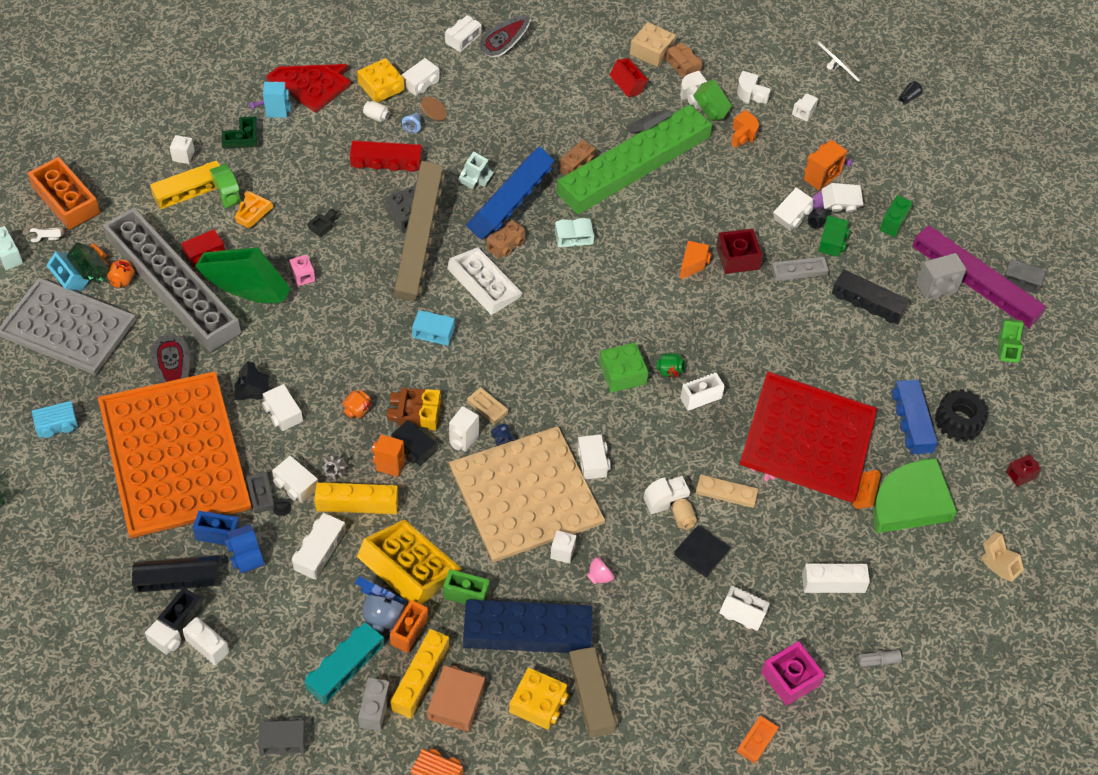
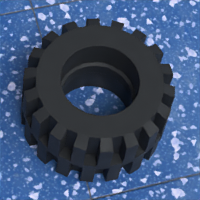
(960, 427)

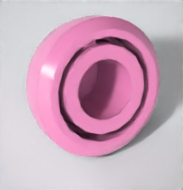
(599, 572)

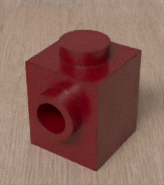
(1023, 470)

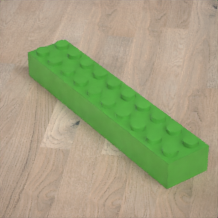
(633, 159)

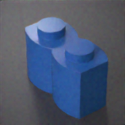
(244, 548)

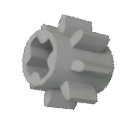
(334, 466)

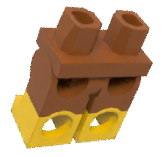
(417, 406)

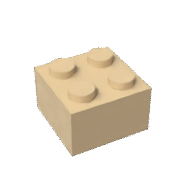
(652, 44)

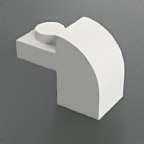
(690, 85)
(749, 90)
(663, 492)

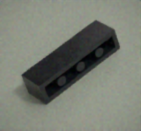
(870, 297)

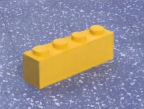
(183, 186)
(356, 498)
(420, 674)

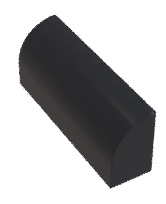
(175, 574)

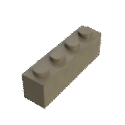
(592, 692)

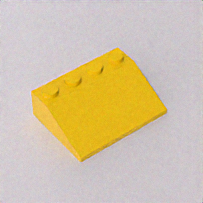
(407, 561)

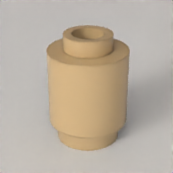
(684, 514)

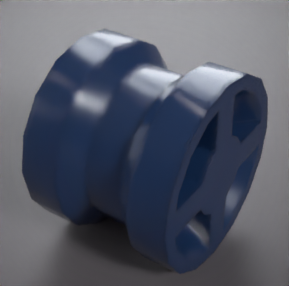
(502, 434)

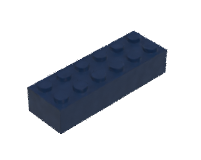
(527, 626)

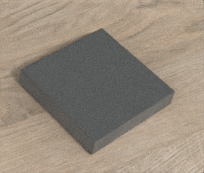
(648, 121)

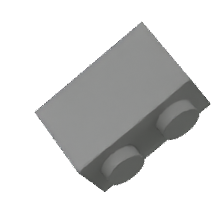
(374, 704)

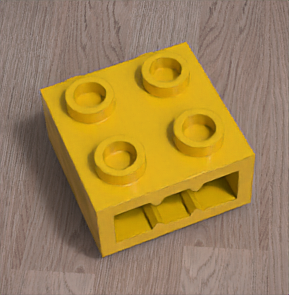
(380, 80)
(538, 699)

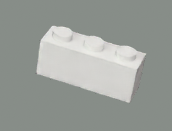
(318, 546)
(835, 578)

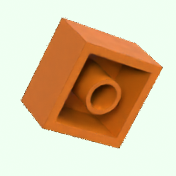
(825, 164)

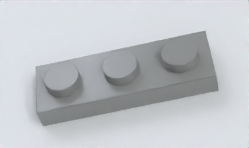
(799, 268)

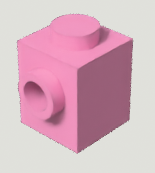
(302, 270)

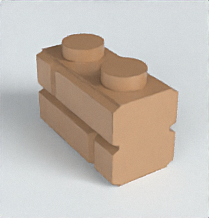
(683, 59)

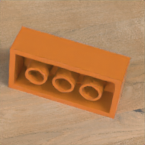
(63, 193)

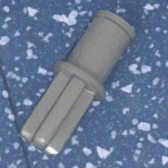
(879, 658)

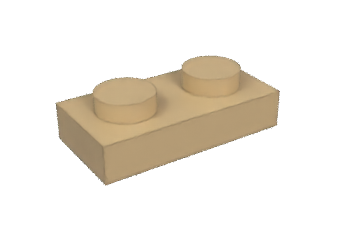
(487, 406)

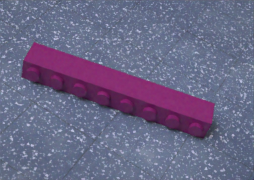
(982, 278)

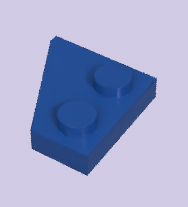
(372, 589)

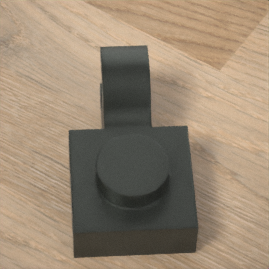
(322, 224)

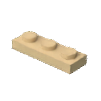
(727, 491)

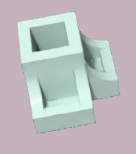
(475, 171)

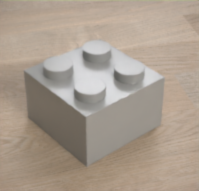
(941, 276)

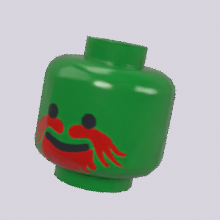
(671, 365)

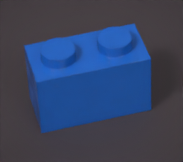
(214, 527)

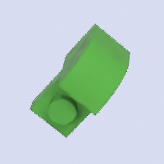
(226, 185)
(1009, 340)

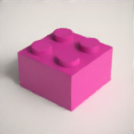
(792, 673)

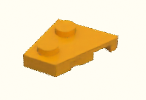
(252, 209)

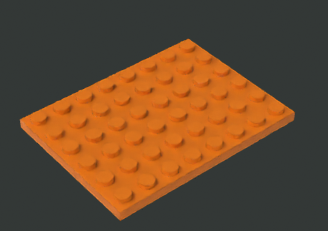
(173, 453)

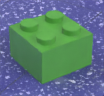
(623, 367)

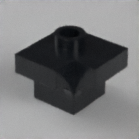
(250, 383)

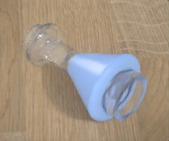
(412, 123)

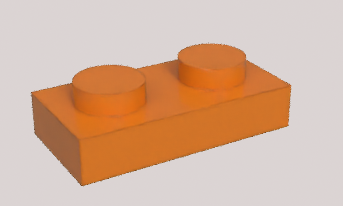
(867, 489)
(757, 739)

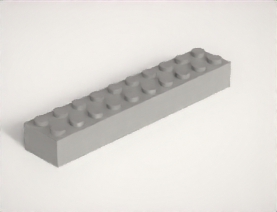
(172, 280)

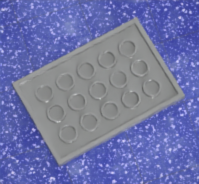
(67, 326)

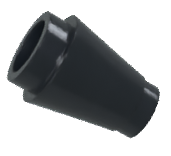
(911, 91)
(818, 218)

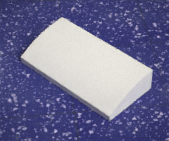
(483, 280)

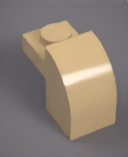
(1000, 560)

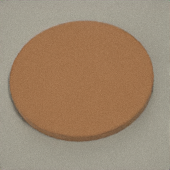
(433, 108)

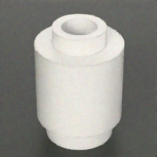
(376, 111)

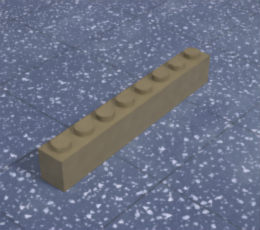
(418, 230)

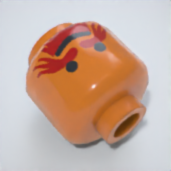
(120, 273)
(356, 404)

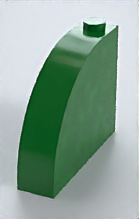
(244, 274)

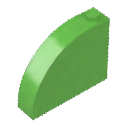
(913, 498)

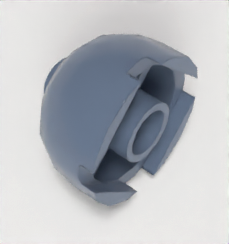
(381, 613)

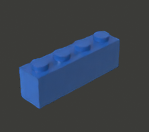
(914, 417)

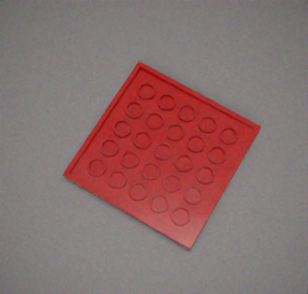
(809, 437)

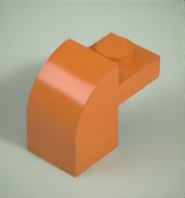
(746, 129)

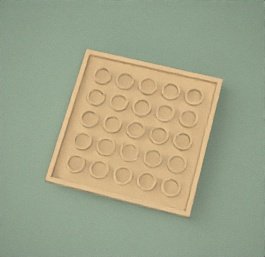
(525, 493)

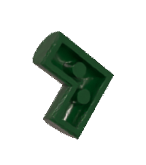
(241, 138)

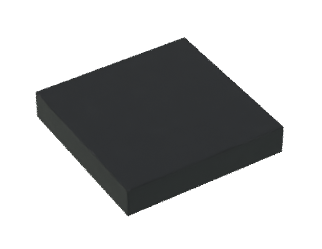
(702, 551)

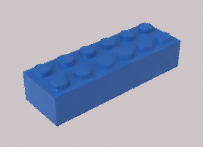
(511, 193)

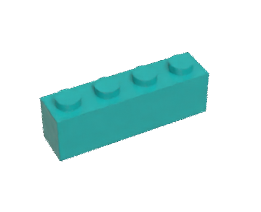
(344, 662)

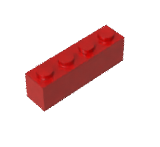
(385, 155)

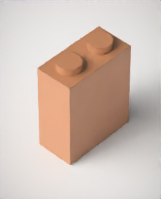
(456, 698)

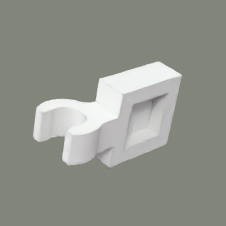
(51, 233)

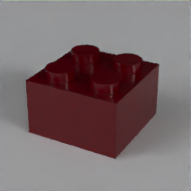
(739, 251)

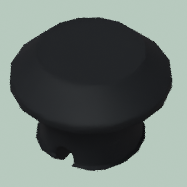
(282, 507)

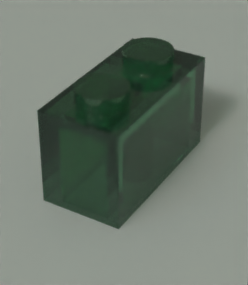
(88, 263)

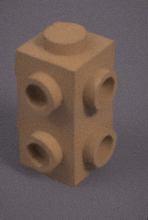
(577, 157)
(506, 239)

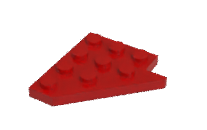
(312, 84)

